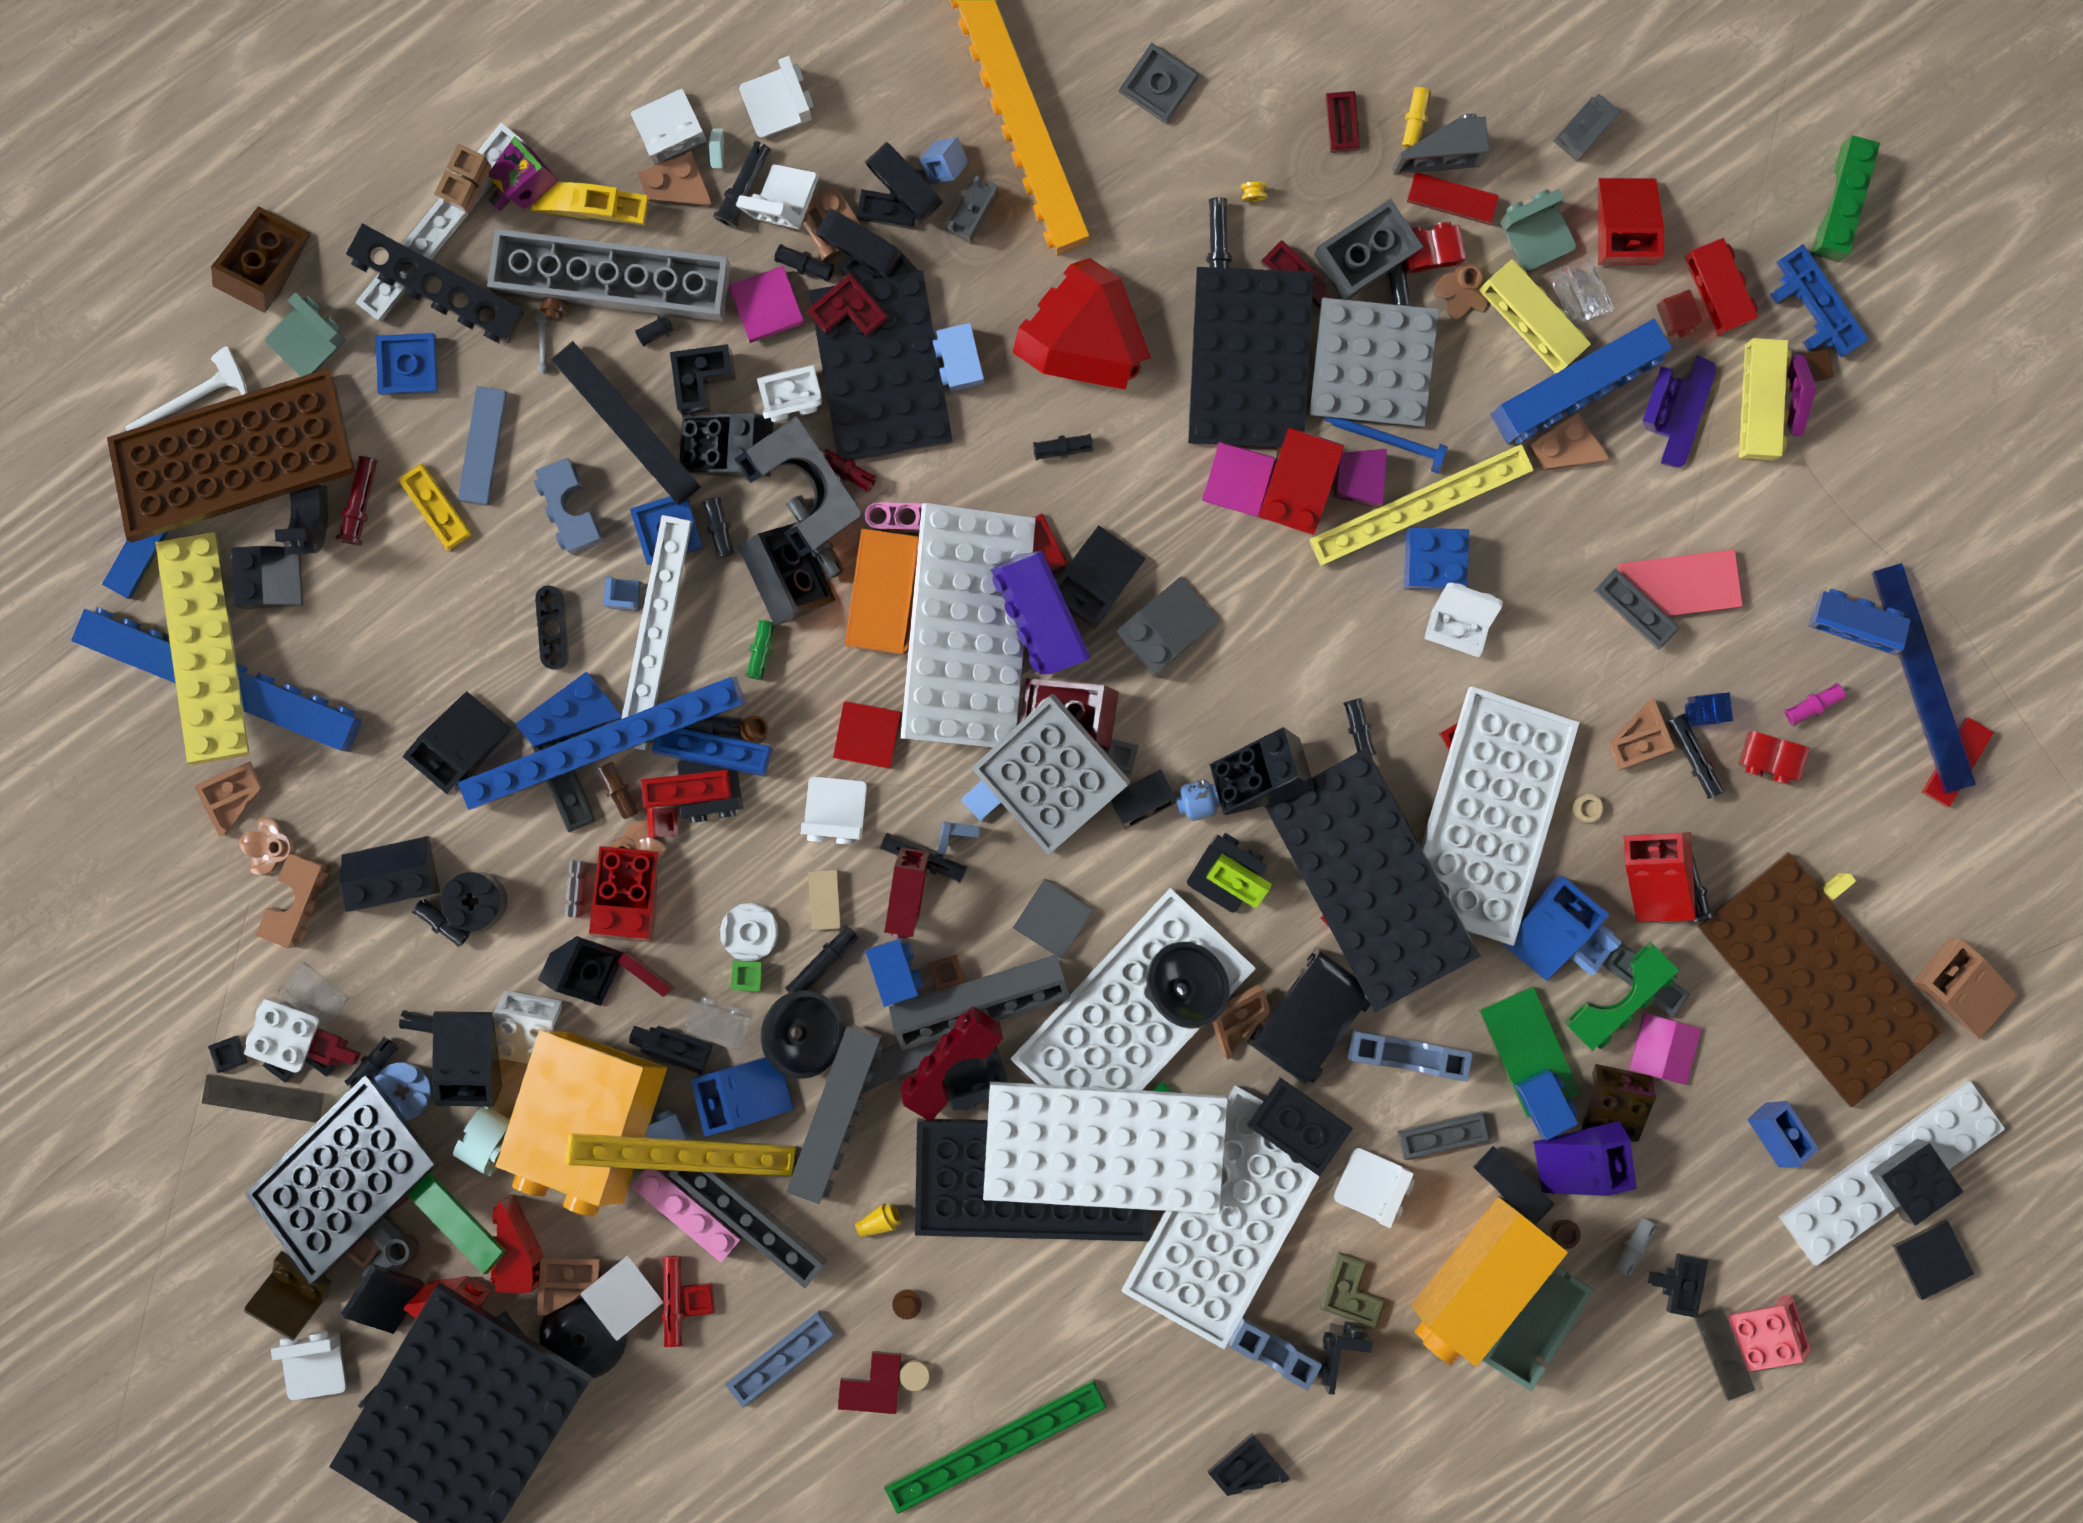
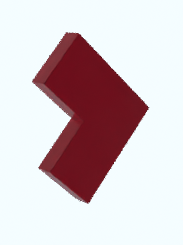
(850, 300)
(879, 1392)

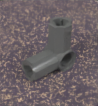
(387, 1237)

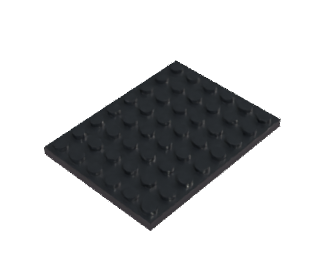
(459, 1416)

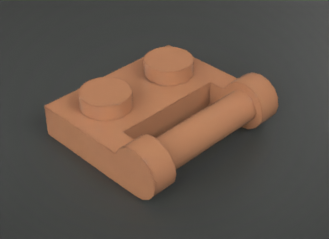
(822, 203)

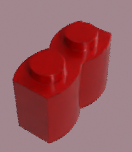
(1440, 249)
(1773, 756)

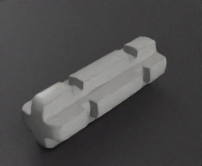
(575, 889)

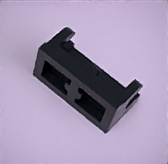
(1143, 799)

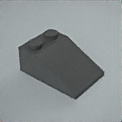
(1452, 147)
(1367, 250)
(1166, 626)

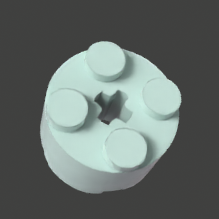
(482, 1140)

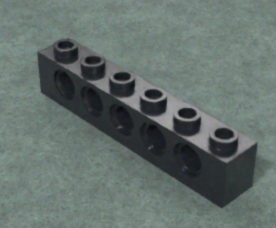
(369, 242)

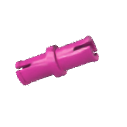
(1815, 704)

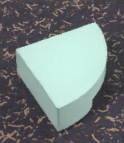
(716, 148)

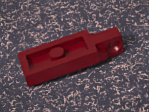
(1284, 258)
(331, 1049)

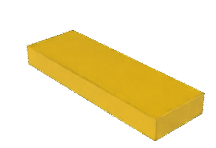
(435, 507)

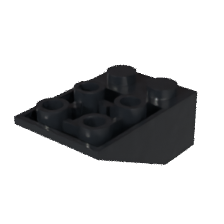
(714, 441)
(1098, 576)
(457, 743)
(1262, 773)
(465, 1059)

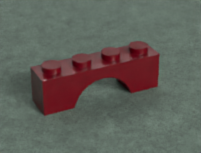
(971, 1037)

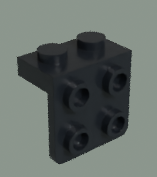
(725, 808)
(1228, 846)
(971, 1080)
(1347, 1336)

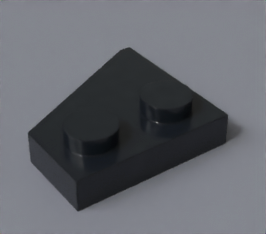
(1246, 1468)

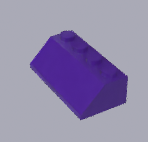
(1039, 613)

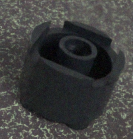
(457, 896)

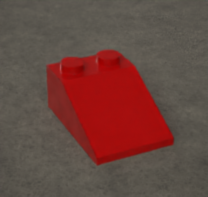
(1301, 481)

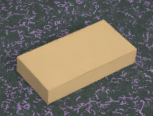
(824, 900)

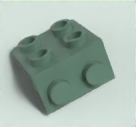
(1538, 230)
(305, 336)

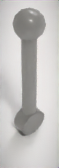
(541, 320)

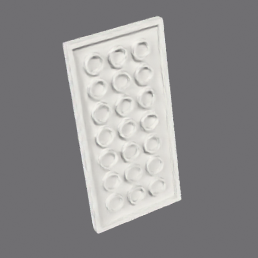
(962, 641)
(1496, 808)
(1109, 1026)
(1105, 1147)
(1211, 1264)

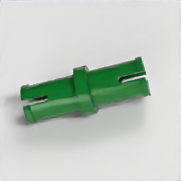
(760, 650)

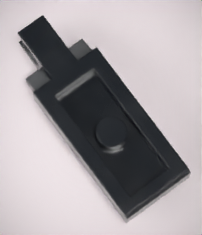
(672, 1047)

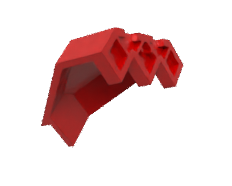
(1085, 330)

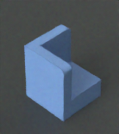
(944, 160)
(622, 594)

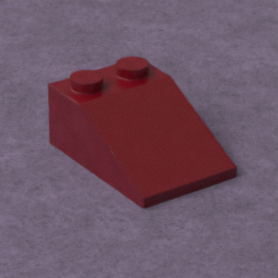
(1089, 703)

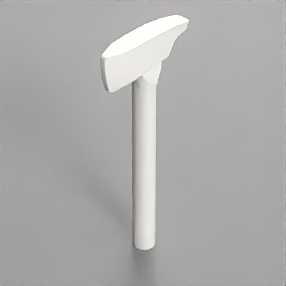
(228, 375)

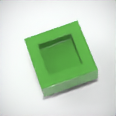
(746, 975)

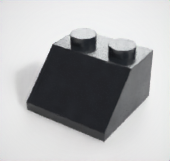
(266, 577)

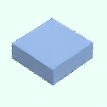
(980, 800)

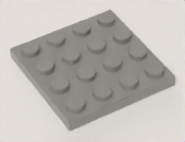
(1373, 361)
(1051, 774)

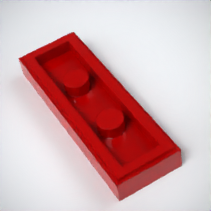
(1452, 198)
(1974, 740)
(686, 789)

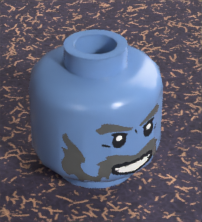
(1198, 800)

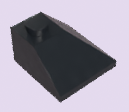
(581, 969)

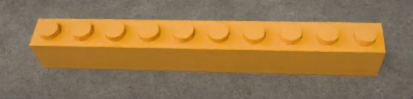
(1022, 124)

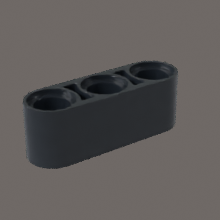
(904, 182)
(858, 243)
(1513, 1185)

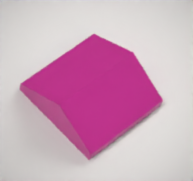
(1664, 1049)

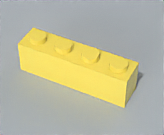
(1534, 316)
(1764, 399)

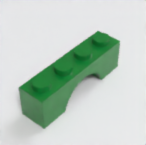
(1853, 177)
(1597, 1023)

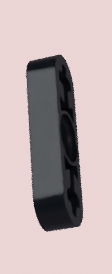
(544, 649)

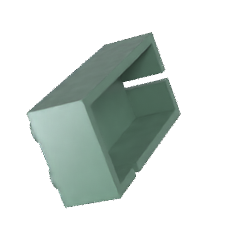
(1539, 1328)

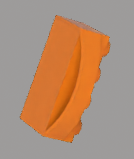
(883, 593)

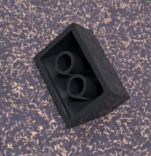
(785, 581)
(388, 874)

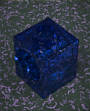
(1709, 709)

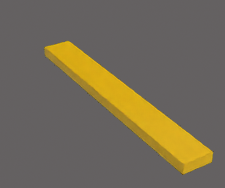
(679, 1154)

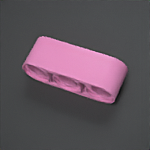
(893, 512)

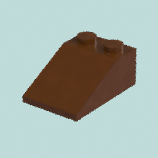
(259, 259)

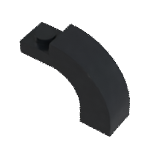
(307, 521)

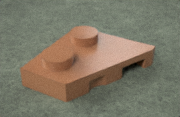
(675, 182)
(1568, 445)
(1641, 738)
(229, 795)
(1240, 1019)
(563, 1282)

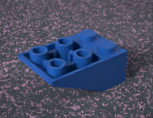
(1556, 927)
(740, 1095)

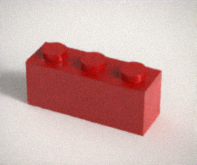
(1721, 286)

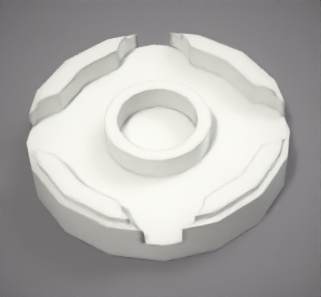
(749, 932)

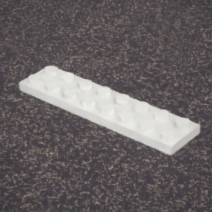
(1854, 1200)

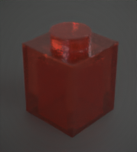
(1679, 314)

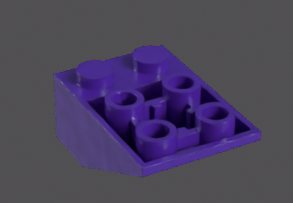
(1587, 1162)

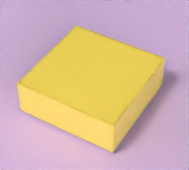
(1837, 885)

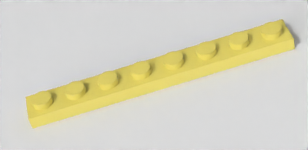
(1421, 505)

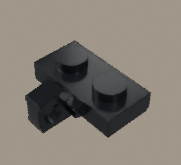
(1682, 1284)

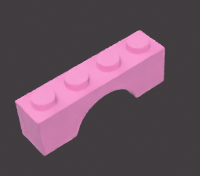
(687, 1212)

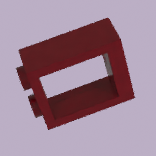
(906, 893)

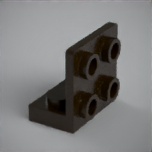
(1621, 1098)
(287, 1298)

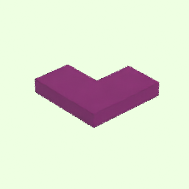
(1803, 393)

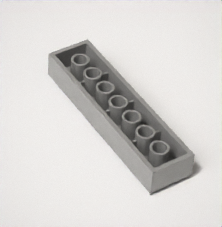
(609, 275)

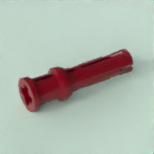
(355, 513)

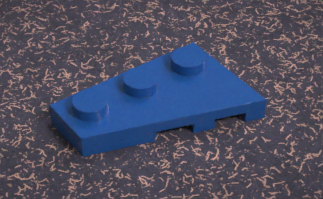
(569, 711)

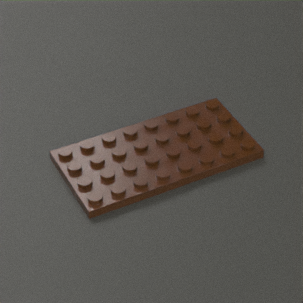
(230, 455)
(1819, 979)

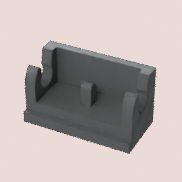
(1586, 126)
(972, 209)

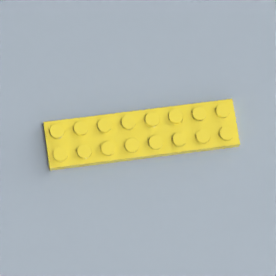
(202, 649)

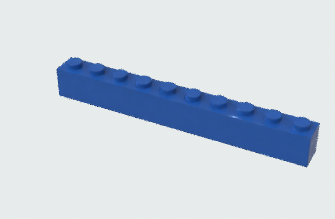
(259, 695)
(602, 742)

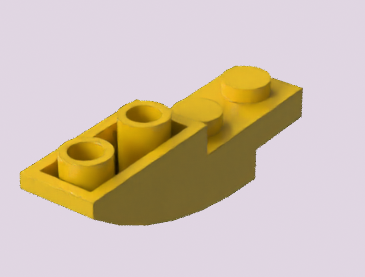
(594, 202)

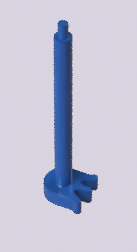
(1436, 454)

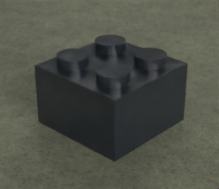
(1916, 1182)

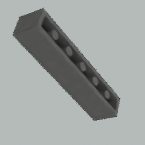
(996, 995)
(834, 1112)
(753, 1223)

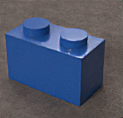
(1546, 1103)
(1783, 1134)

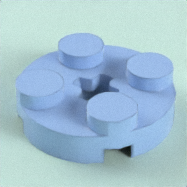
(409, 1076)

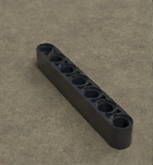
(626, 423)

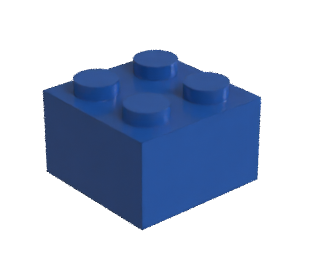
(1435, 558)
(894, 971)

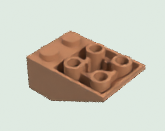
(1965, 986)

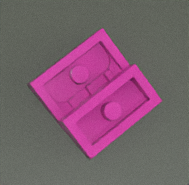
(766, 304)
(1238, 479)

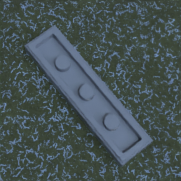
(482, 445)
(780, 1359)

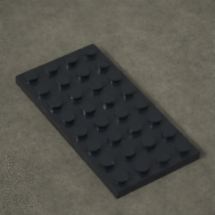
(1373, 881)
(952, 1192)

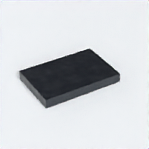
(1299, 1126)

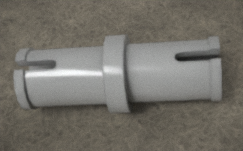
(1635, 1247)

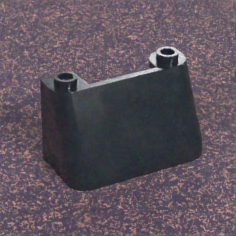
(1311, 1018)

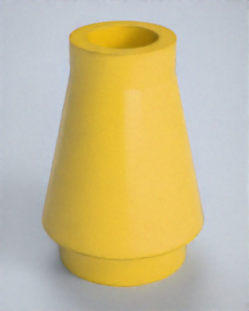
(880, 1220)

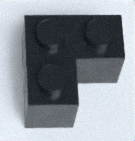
(693, 371)

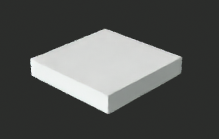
(621, 1298)

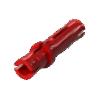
(672, 1301)

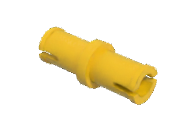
(1416, 117)

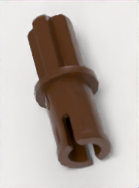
(617, 790)

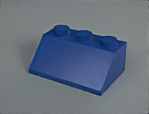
(1860, 622)

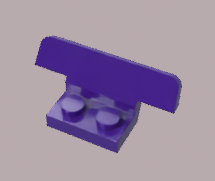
(1677, 408)

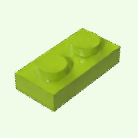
(1239, 881)

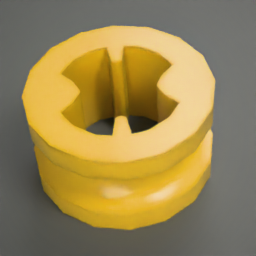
(1254, 191)

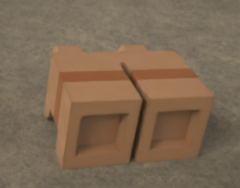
(464, 186)

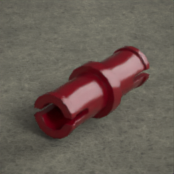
(849, 471)

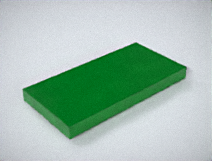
(1526, 1041)

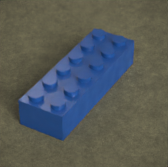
(1585, 379)

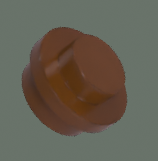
(554, 308)
(754, 729)
(1565, 1233)
(907, 1304)

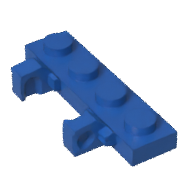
(1834, 321)

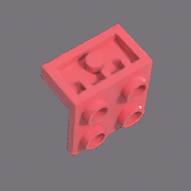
(1771, 1335)

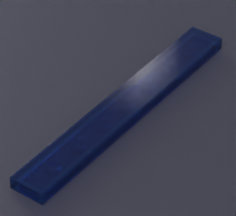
(1926, 683)

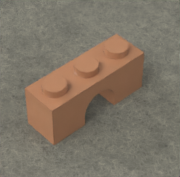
(306, 880)

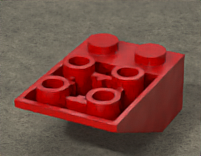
(1629, 222)
(1661, 876)
(624, 894)
(520, 1266)

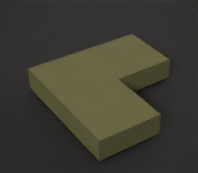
(1343, 1296)

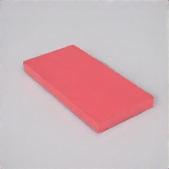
(1688, 582)

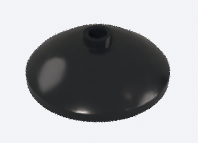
(1197, 975)
(817, 1035)
(597, 1353)

